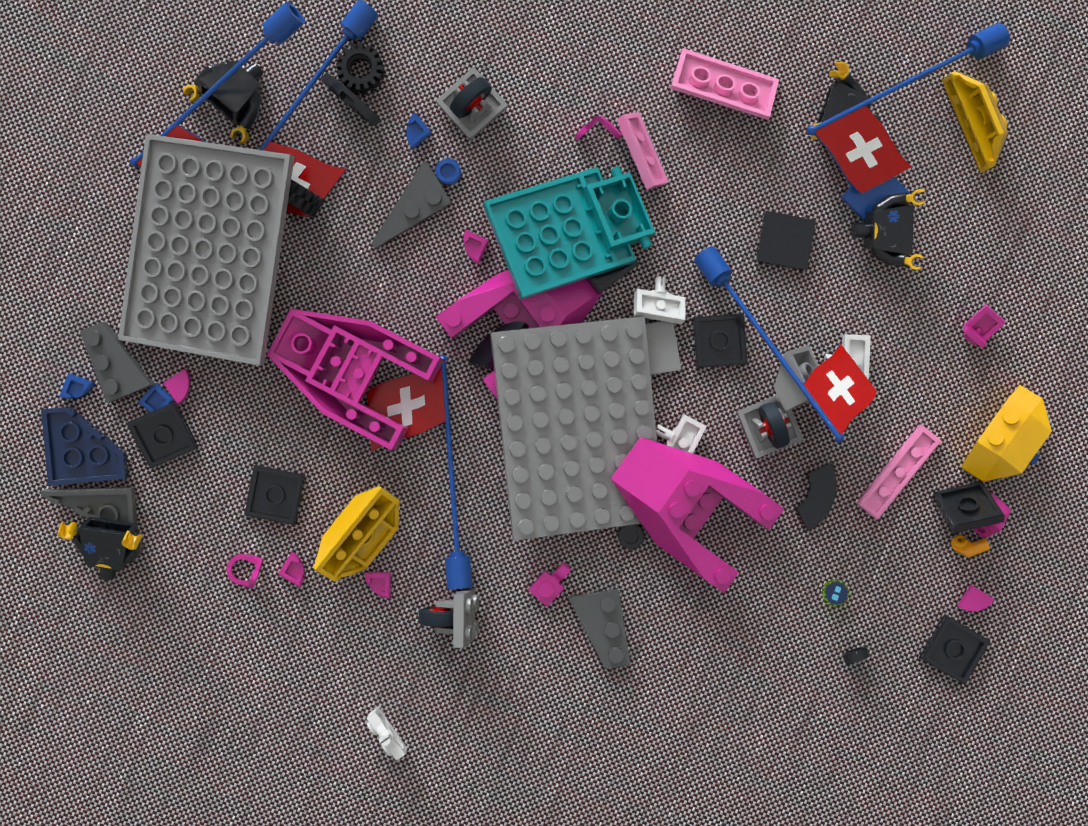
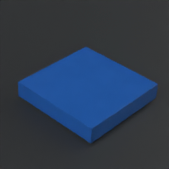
(863, 202)

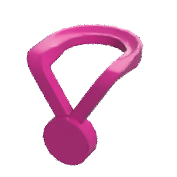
(609, 126)
(253, 559)

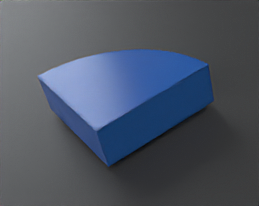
(416, 131)
(76, 387)

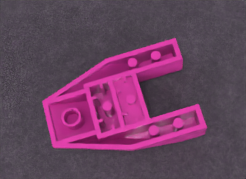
(552, 308)
(335, 362)
(676, 495)

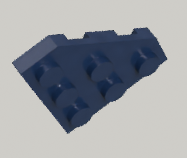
(79, 450)

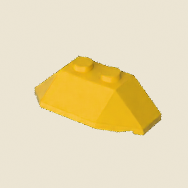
(978, 117)
(1010, 438)
(358, 534)

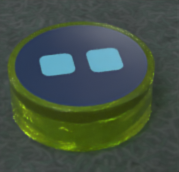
(835, 592)

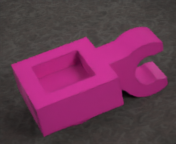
(548, 585)

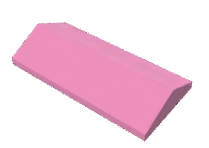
(725, 84)

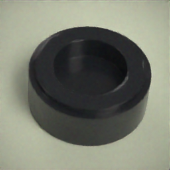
(630, 536)
(856, 655)

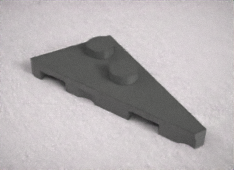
(418, 203)
(103, 503)

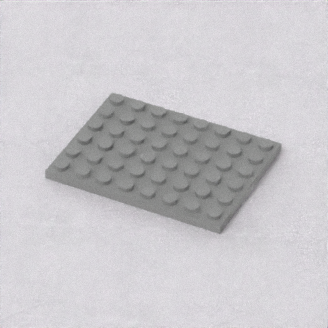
(205, 248)
(568, 418)

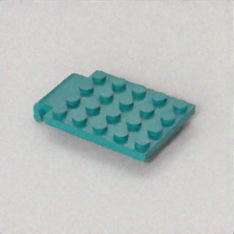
(569, 229)

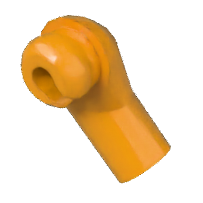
(969, 548)

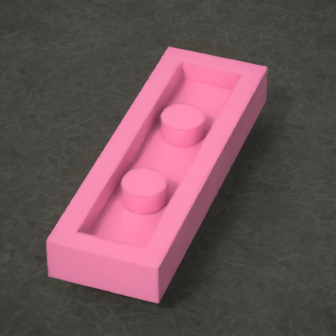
(642, 150)

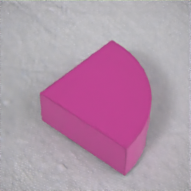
(474, 246)
(179, 386)
(293, 570)
(379, 583)
(975, 600)

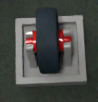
(471, 103)
(768, 427)
(454, 617)

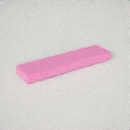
(898, 472)

